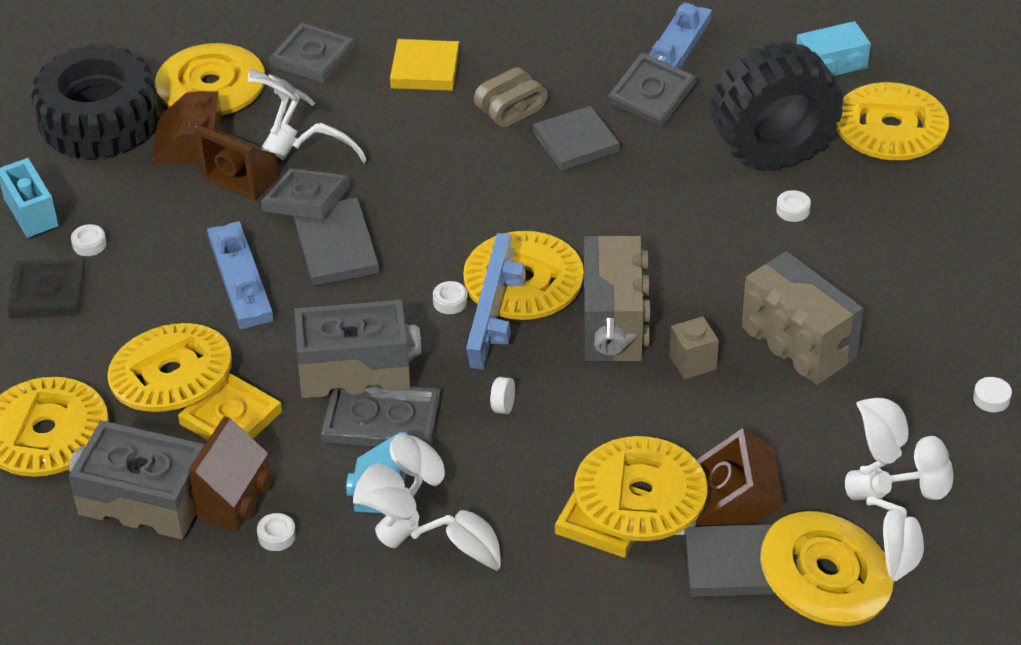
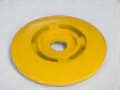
(229, 62)
(890, 141)
(543, 256)
(166, 344)
(41, 399)
(671, 471)
(809, 591)

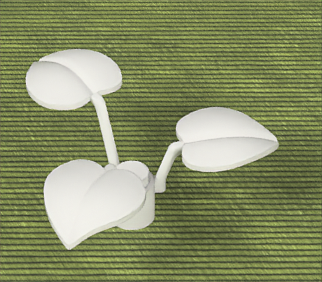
(282, 135)
(885, 434)
(385, 491)

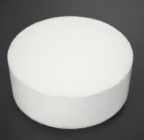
(793, 206)
(88, 240)
(450, 297)
(992, 394)
(502, 395)
(276, 532)

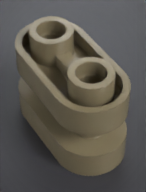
(510, 97)

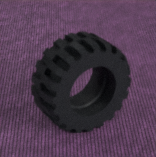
(763, 79)
(122, 108)

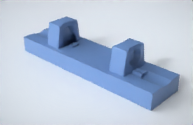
(681, 34)
(240, 275)
(486, 327)

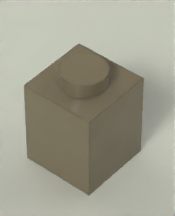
(693, 347)

